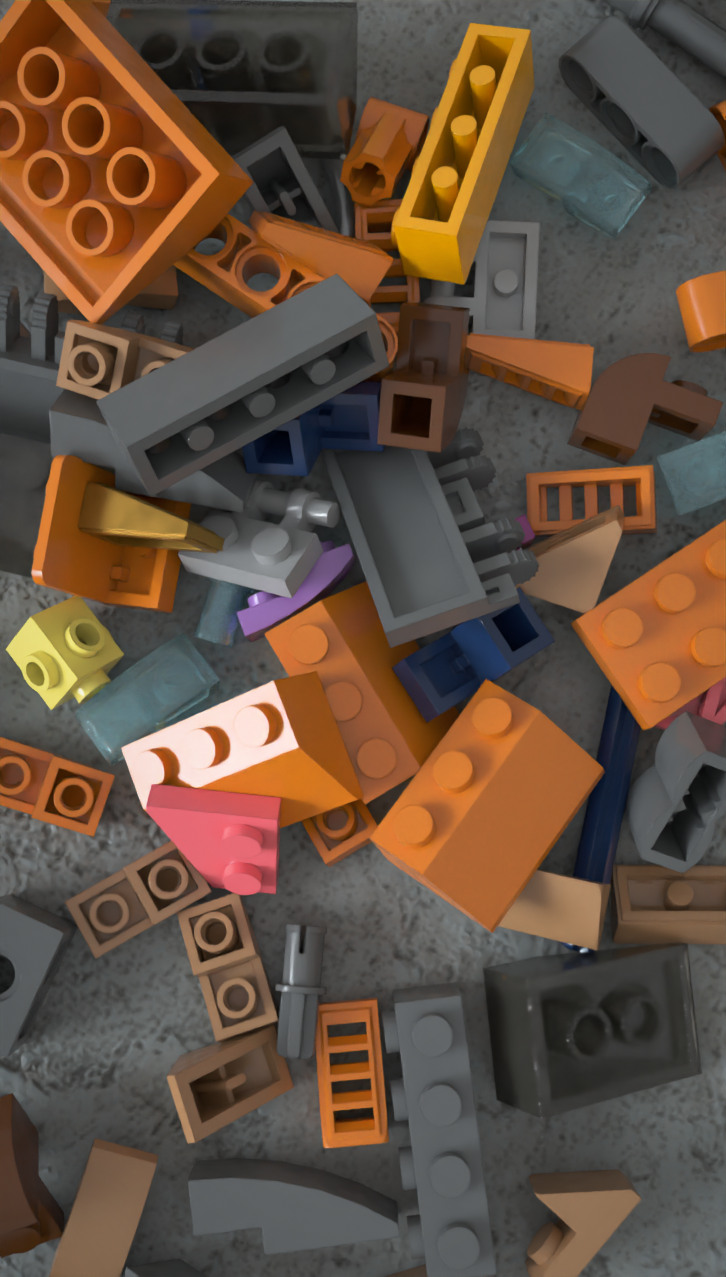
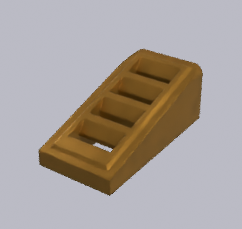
(136, 523)

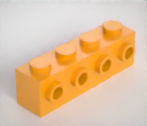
(465, 154)

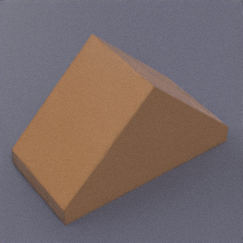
(576, 562)
(227, 1081)

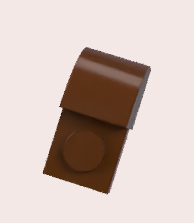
(429, 387)
(633, 395)
(26, 1206)

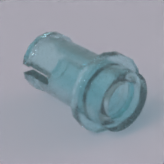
(219, 611)

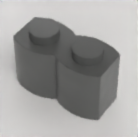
(681, 795)

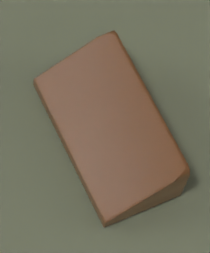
(668, 906)
(560, 909)

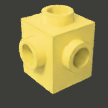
(65, 653)

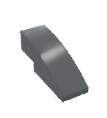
(81, 431)
(289, 1202)

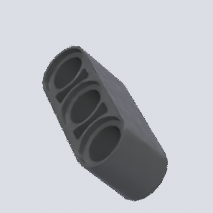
(641, 102)

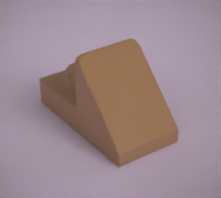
(589, 1212)

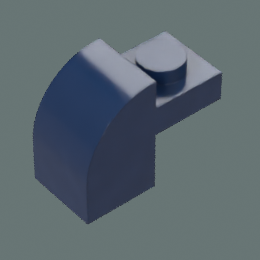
(341, 422)
(471, 653)

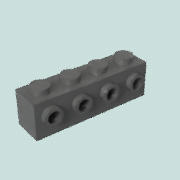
(245, 383)
(444, 1132)

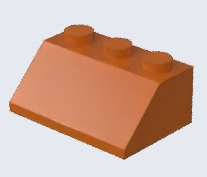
(371, 707)
(259, 743)
(488, 805)

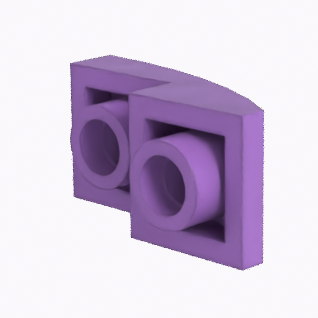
(271, 610)

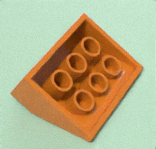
(100, 157)

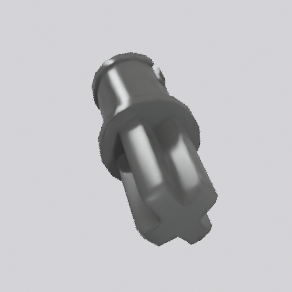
(300, 991)

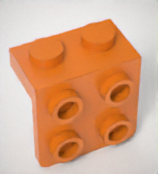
(93, 567)

